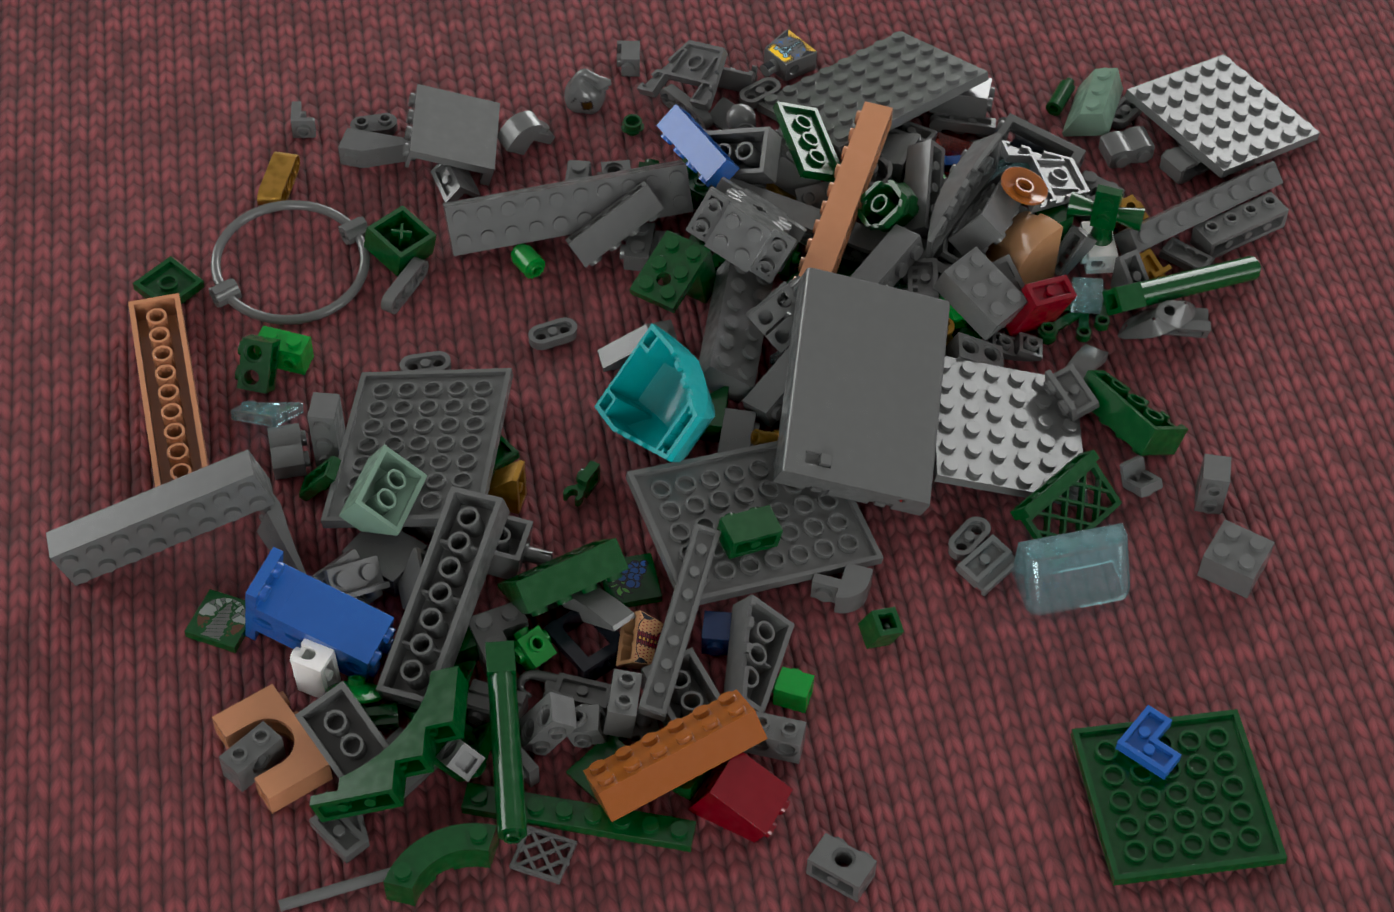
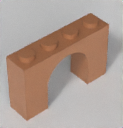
(300, 771)

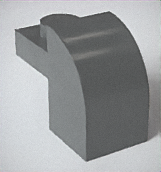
(522, 130)
(846, 593)

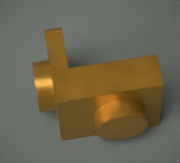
(1152, 265)

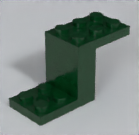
(684, 269)

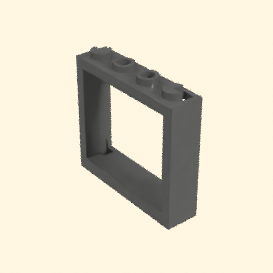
(1041, 138)

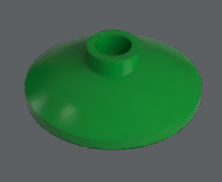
(362, 690)

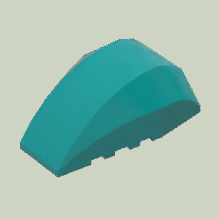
(659, 397)

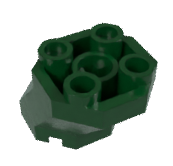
(887, 205)

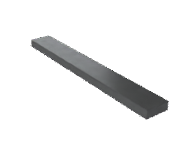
(678, 623)

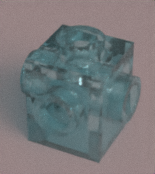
(1089, 295)

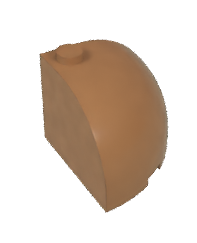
(1032, 245)

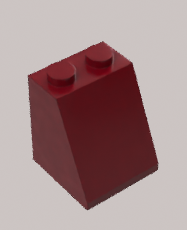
(742, 798)

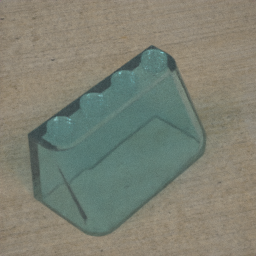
(1073, 570)

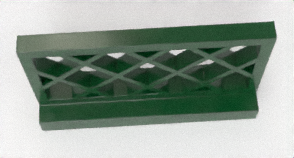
(1059, 485)

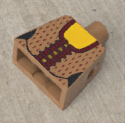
(638, 641)

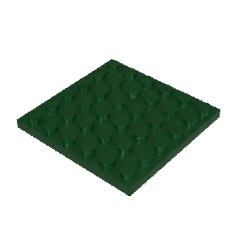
(1194, 822)

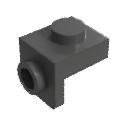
(1138, 479)

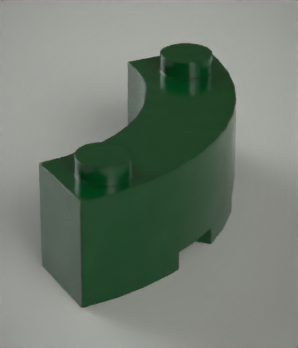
(436, 852)

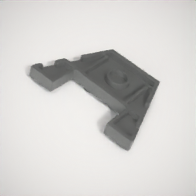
(694, 65)
(1056, 170)

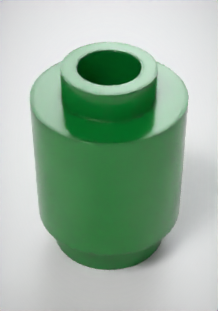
(527, 260)

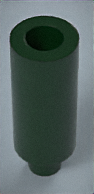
(1060, 97)

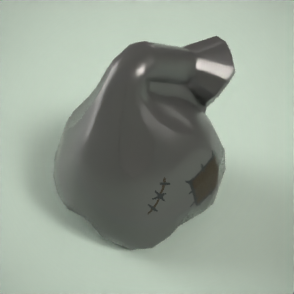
(586, 92)

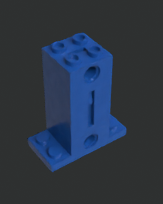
(297, 606)

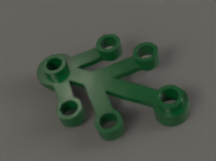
(1048, 330)

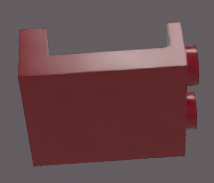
(1045, 303)

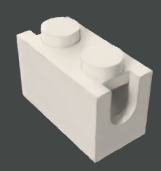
(1100, 258)
(314, 668)

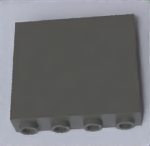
(452, 130)

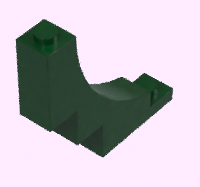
(382, 780)

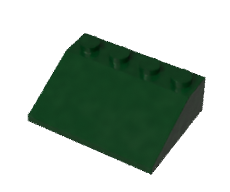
(564, 576)

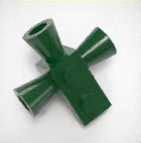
(1105, 213)

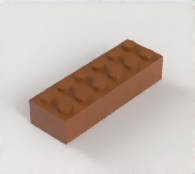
(674, 754)

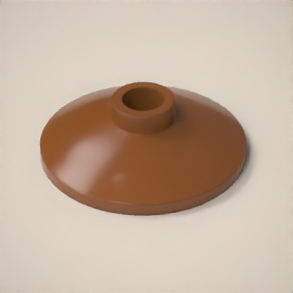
(1024, 186)

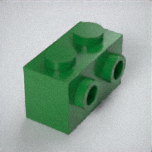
(294, 351)

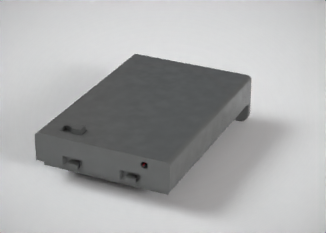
(862, 391)

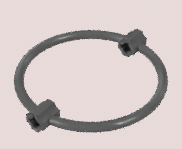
(229, 293)

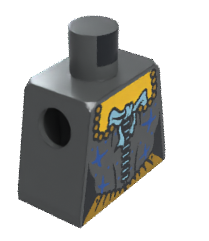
(788, 57)

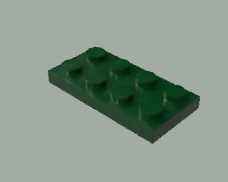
(807, 141)

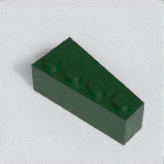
(1131, 418)

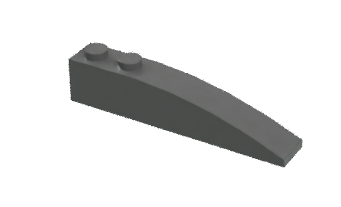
(962, 188)

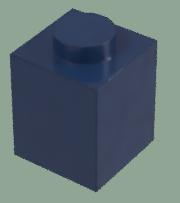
(716, 633)

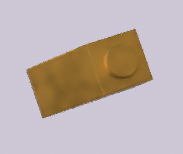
(510, 485)

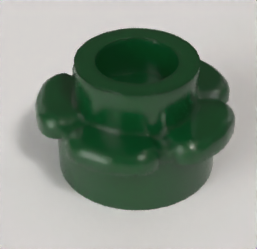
(632, 124)

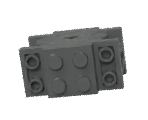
(746, 229)

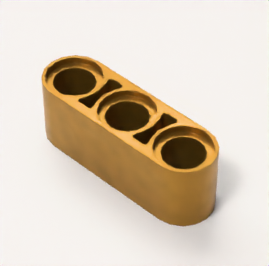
(278, 178)

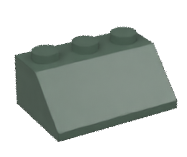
(1094, 104)
(383, 493)

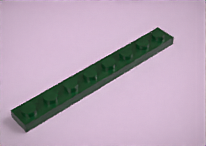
(588, 819)

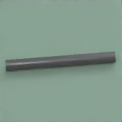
(333, 890)

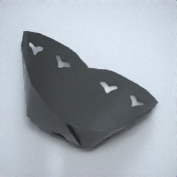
(1144, 326)

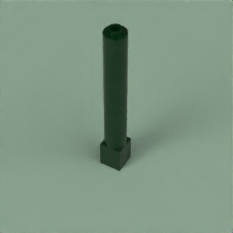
(1180, 285)
(506, 741)

